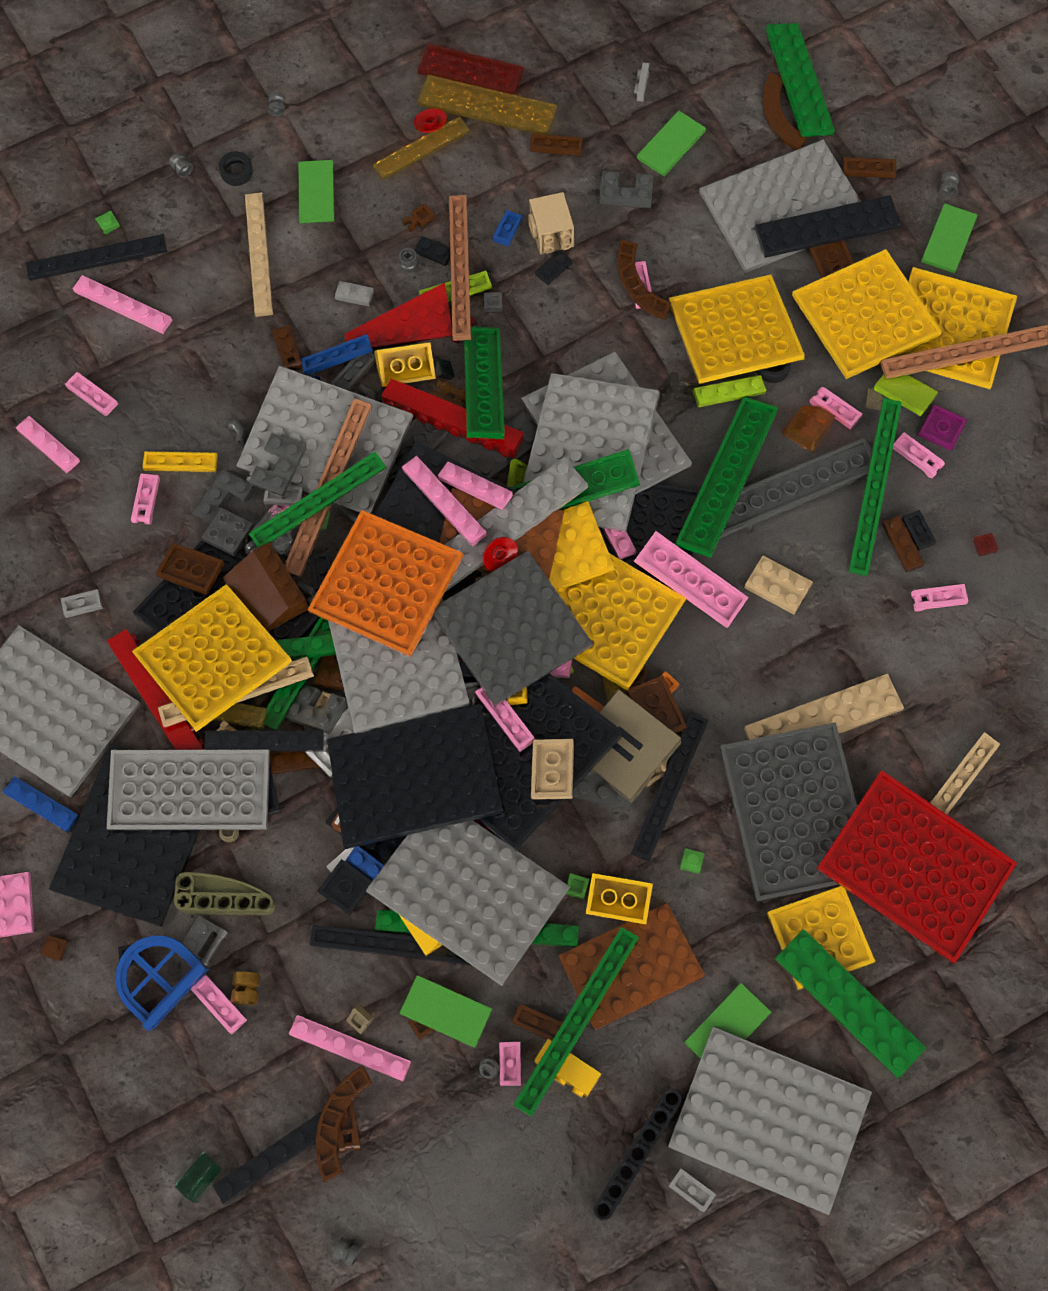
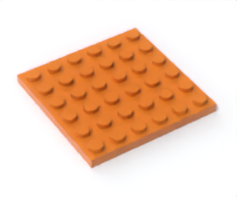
(386, 583)

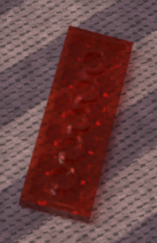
(470, 69)

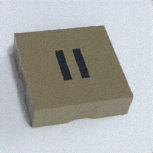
(639, 752)

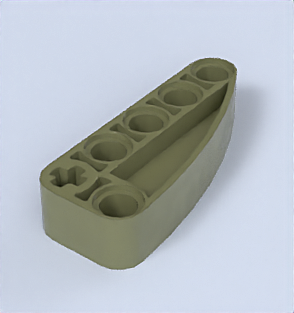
(216, 890)

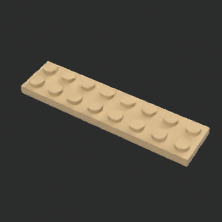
(847, 708)

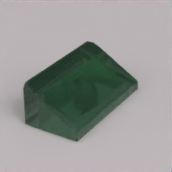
(198, 1177)

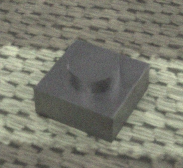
(493, 302)

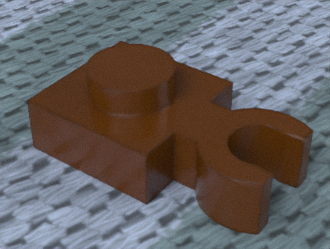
(421, 216)

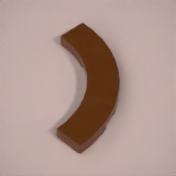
(775, 116)
(633, 284)
(331, 1119)

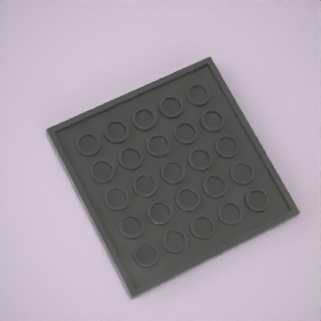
(511, 628)

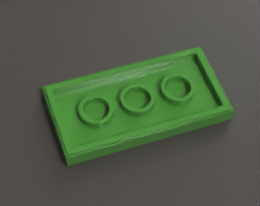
(671, 143)
(316, 191)
(949, 238)
(446, 1011)
(735, 1015)

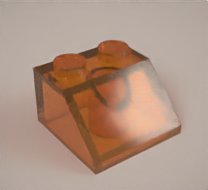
(809, 426)

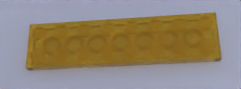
(487, 105)

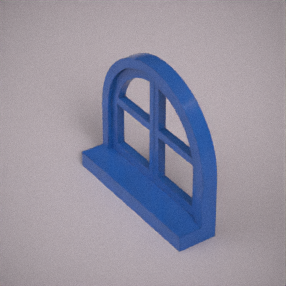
(175, 993)

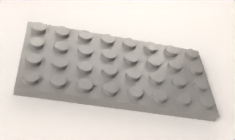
(188, 790)

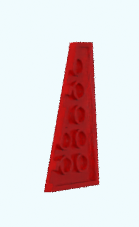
(414, 321)

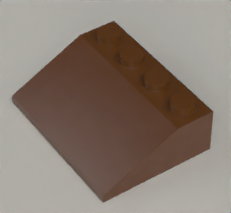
(266, 587)

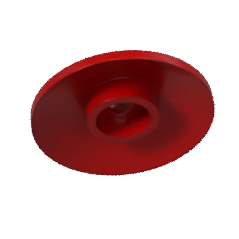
(430, 120)
(499, 553)

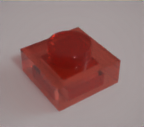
(985, 544)

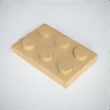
(778, 585)
(552, 769)

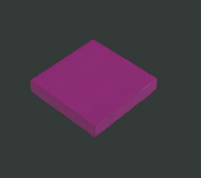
(942, 427)

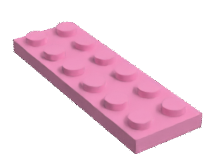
(691, 579)

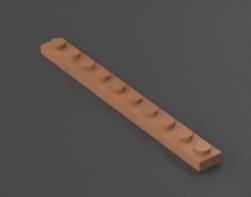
(459, 268)
(965, 352)
(335, 466)

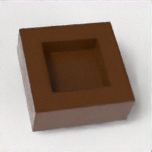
(54, 948)

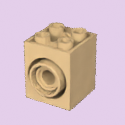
(551, 223)

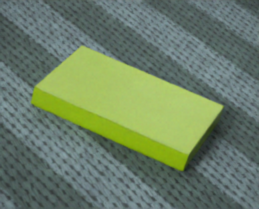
(908, 390)

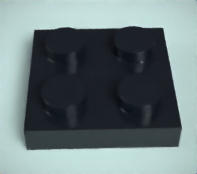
(345, 887)

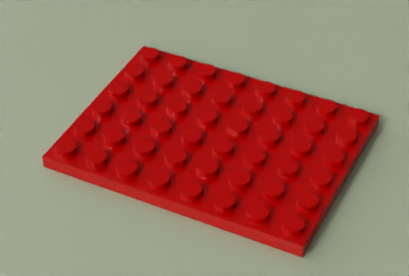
(917, 866)

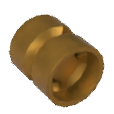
(249, 982)

